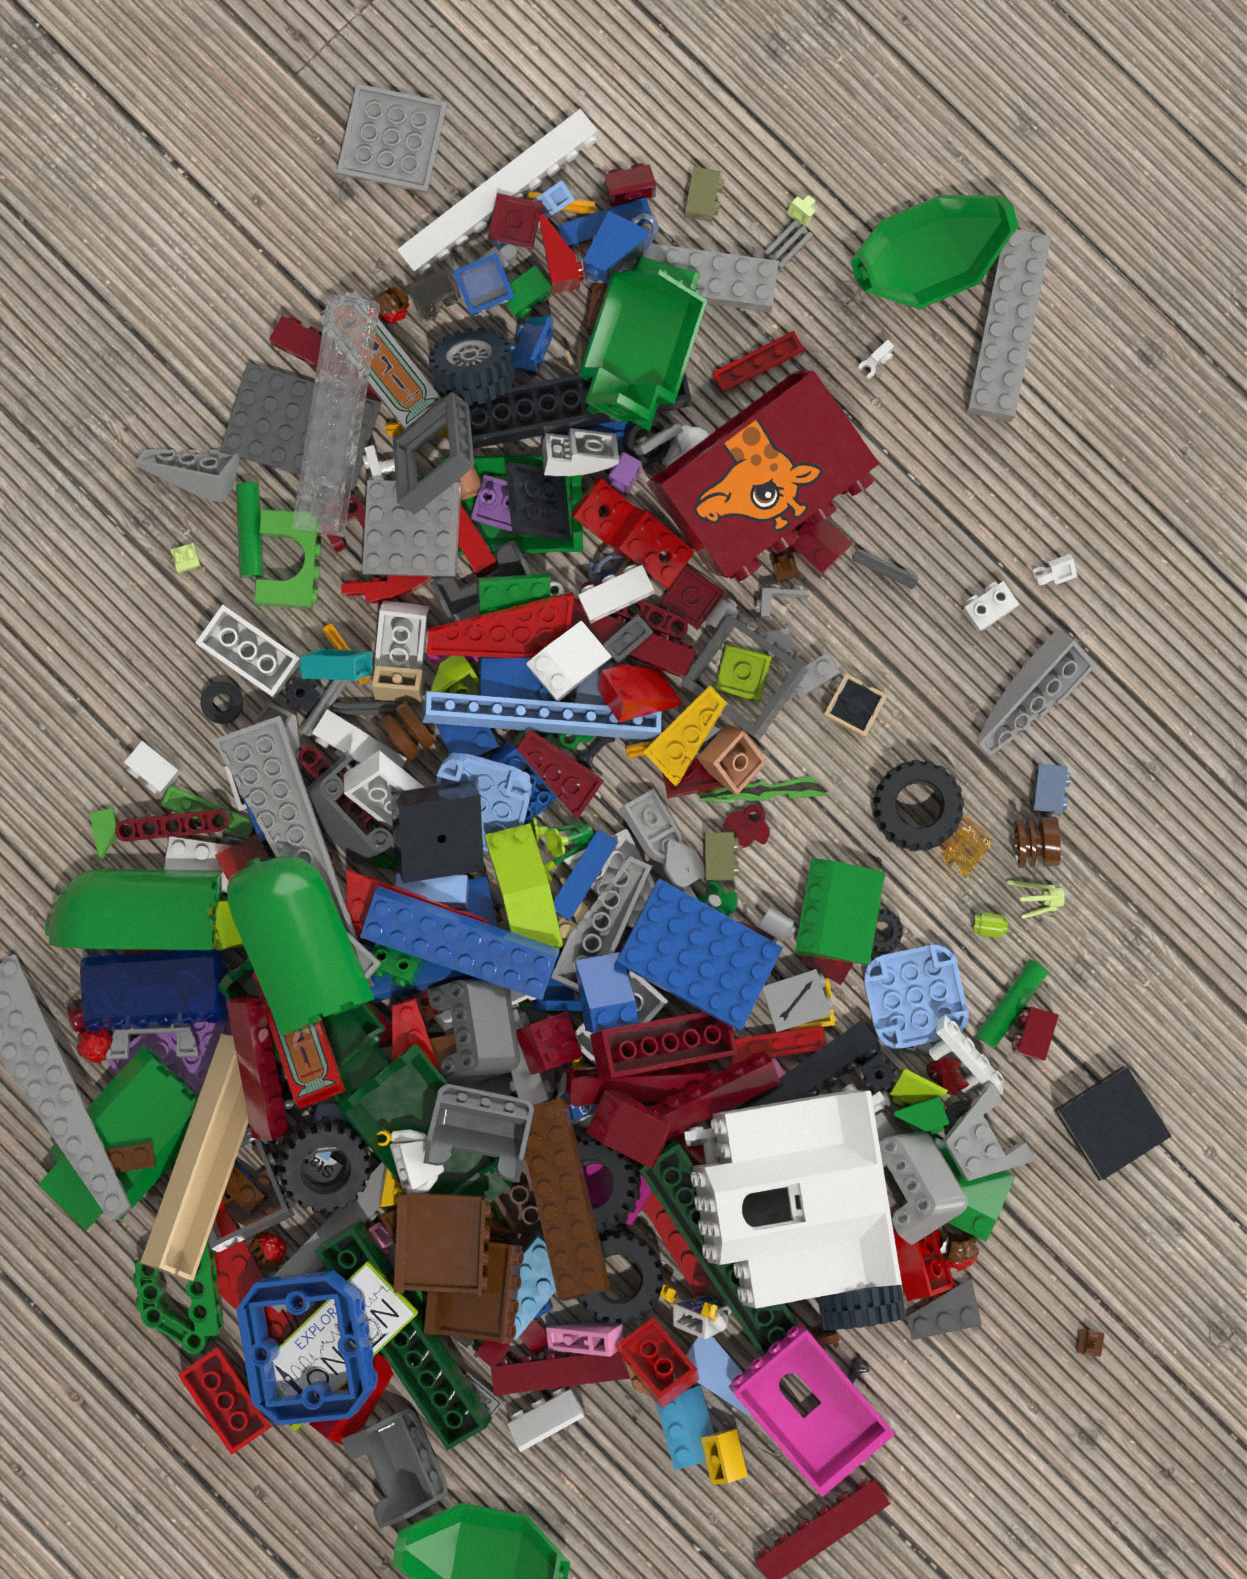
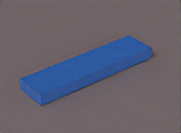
(585, 228)
(584, 875)

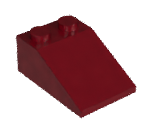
(629, 1127)

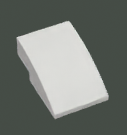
(579, 452)

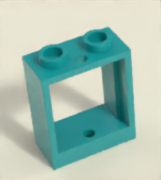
(336, 664)

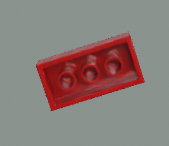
(225, 1400)

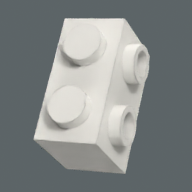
(990, 606)

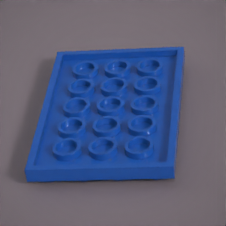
(699, 955)

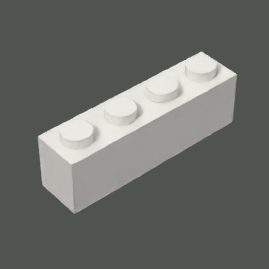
(346, 737)

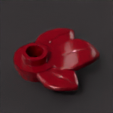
(746, 829)
(945, 1074)

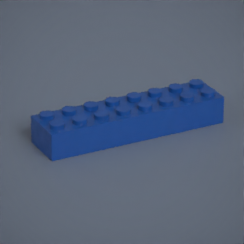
(459, 943)

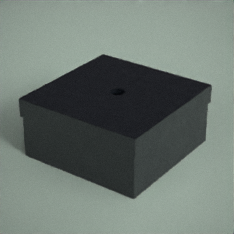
(437, 831)
(1112, 1123)

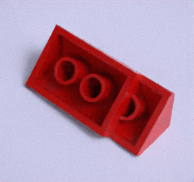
(338, 1429)

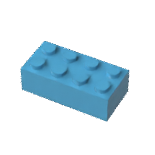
(536, 1282)

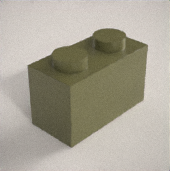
(703, 194)
(720, 856)

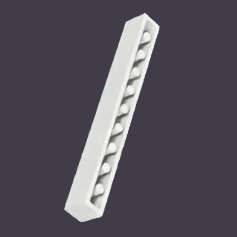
(512, 180)

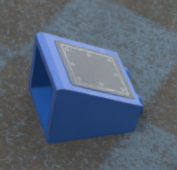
(614, 247)

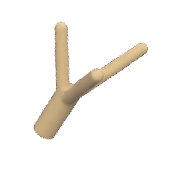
(575, 369)

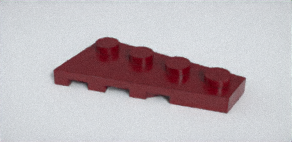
(561, 773)

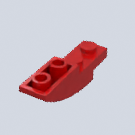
(380, 590)

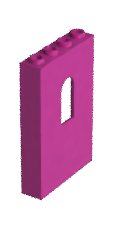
(835, 1433)

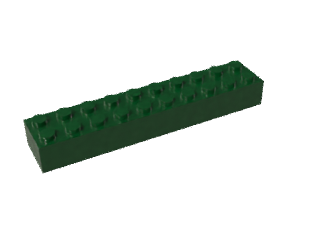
(674, 1190)
(415, 1357)

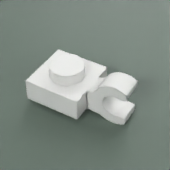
(882, 354)
(1059, 571)

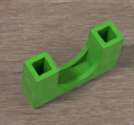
(299, 590)

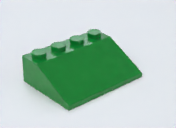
(840, 912)
(984, 1197)

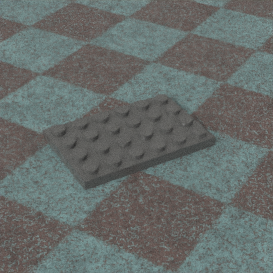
(273, 420)

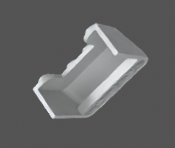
(926, 1183)

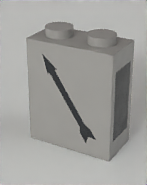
(797, 1000)

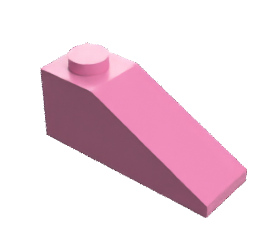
(585, 1338)

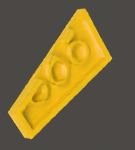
(684, 737)

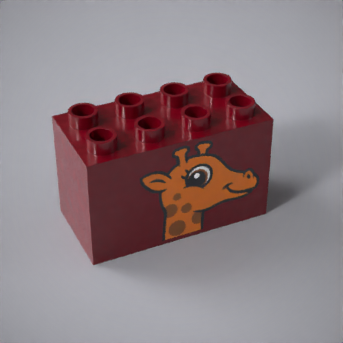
(764, 475)

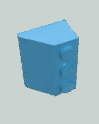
(683, 1425)

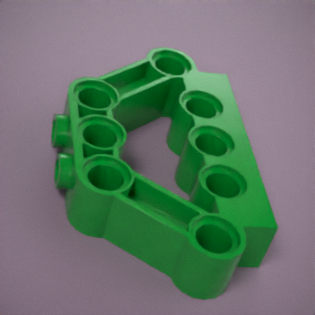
(172, 1323)

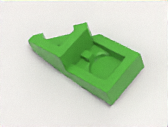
(103, 828)

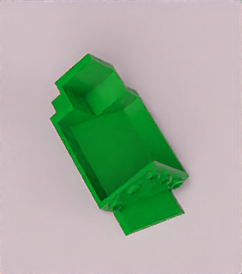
(642, 341)

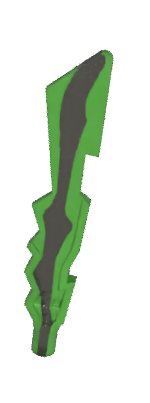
(761, 791)

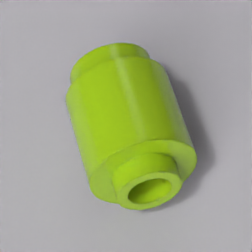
(990, 925)

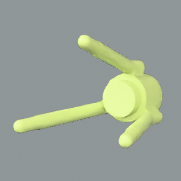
(1052, 897)

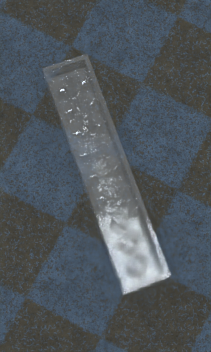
(336, 415)

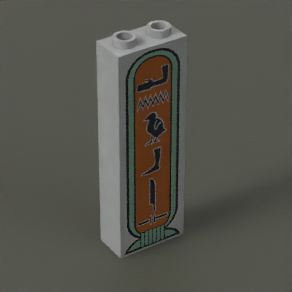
(397, 378)

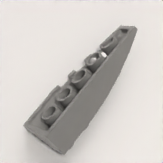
(1039, 684)
(604, 922)

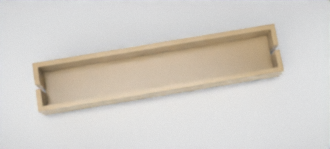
(200, 1169)

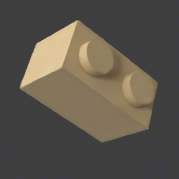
(398, 684)

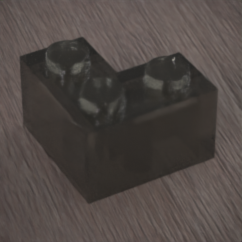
(432, 293)

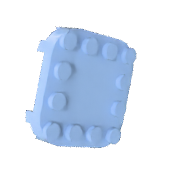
(502, 789)
(913, 991)

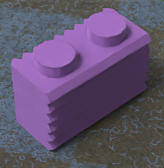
(625, 474)

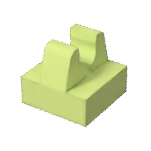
(802, 210)
(185, 558)

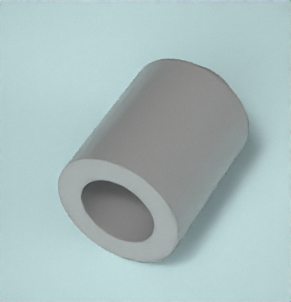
(720, 613)
(778, 925)

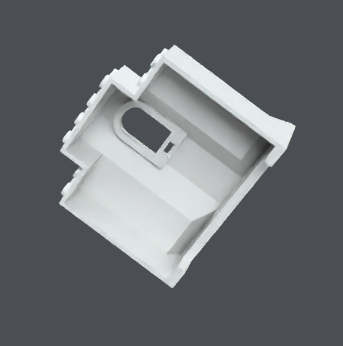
(833, 1161)

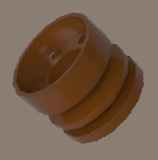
(1037, 842)

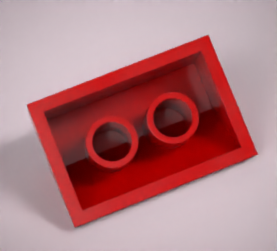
(922, 1267)

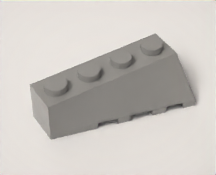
(528, 1087)

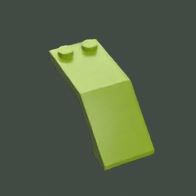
(524, 884)

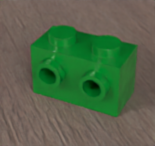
(529, 290)
(397, 965)

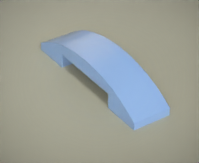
(553, 201)

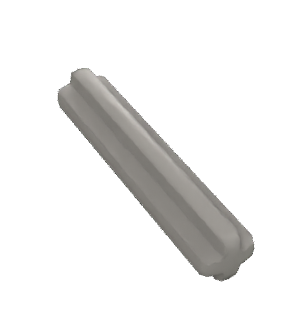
(324, 704)

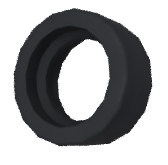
(628, 444)

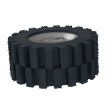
(472, 365)
(861, 1307)

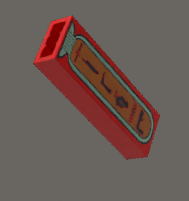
(306, 1060)

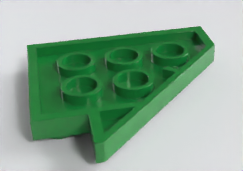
(511, 591)

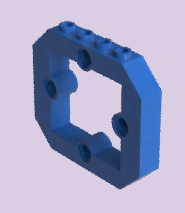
(260, 1369)

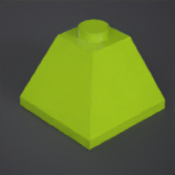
(456, 677)
(913, 1089)

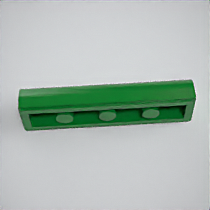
(249, 530)
(1011, 1003)

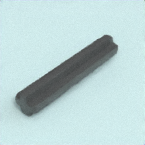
(885, 568)
(365, 708)

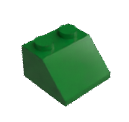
(924, 1115)

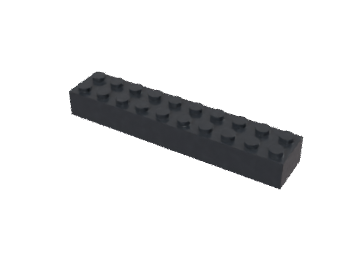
(542, 409)

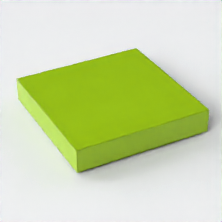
(743, 673)

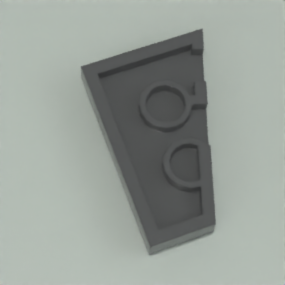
(947, 1313)

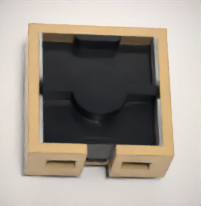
(855, 706)

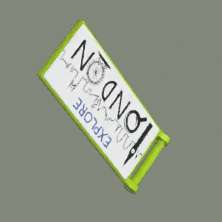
(313, 1348)

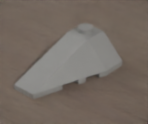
(201, 474)

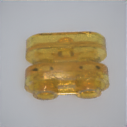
(953, 853)

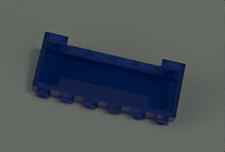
(152, 989)

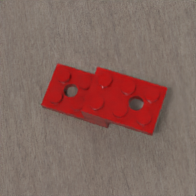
(632, 533)

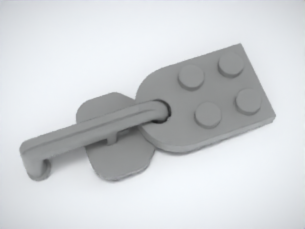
(664, 843)

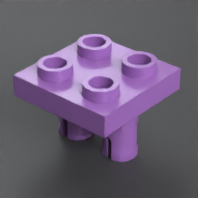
(493, 504)

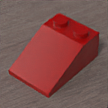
(561, 261)
(636, 691)
(658, 1362)

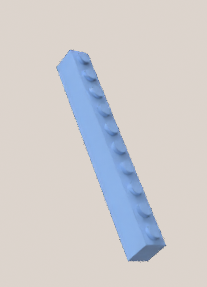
(535, 715)

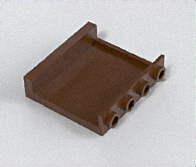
(441, 1243)
(486, 1316)

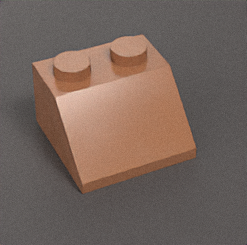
(732, 758)

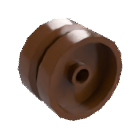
(407, 731)

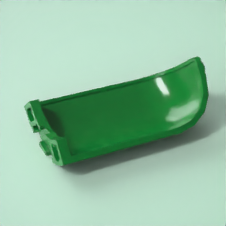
(137, 910)
(295, 942)

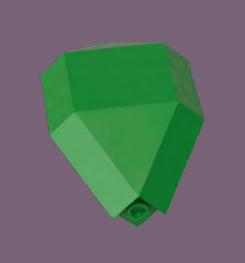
(934, 248)
(477, 1545)

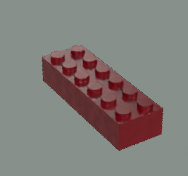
(661, 1045)

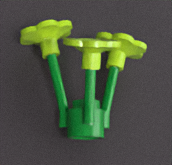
(555, 842)

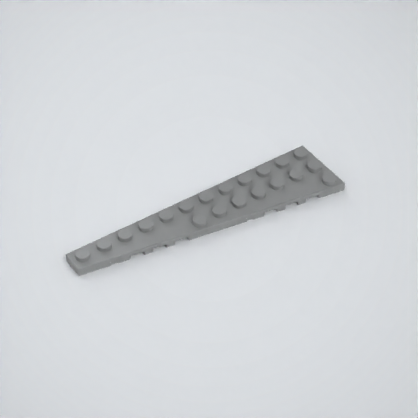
(276, 794)
(45, 1080)

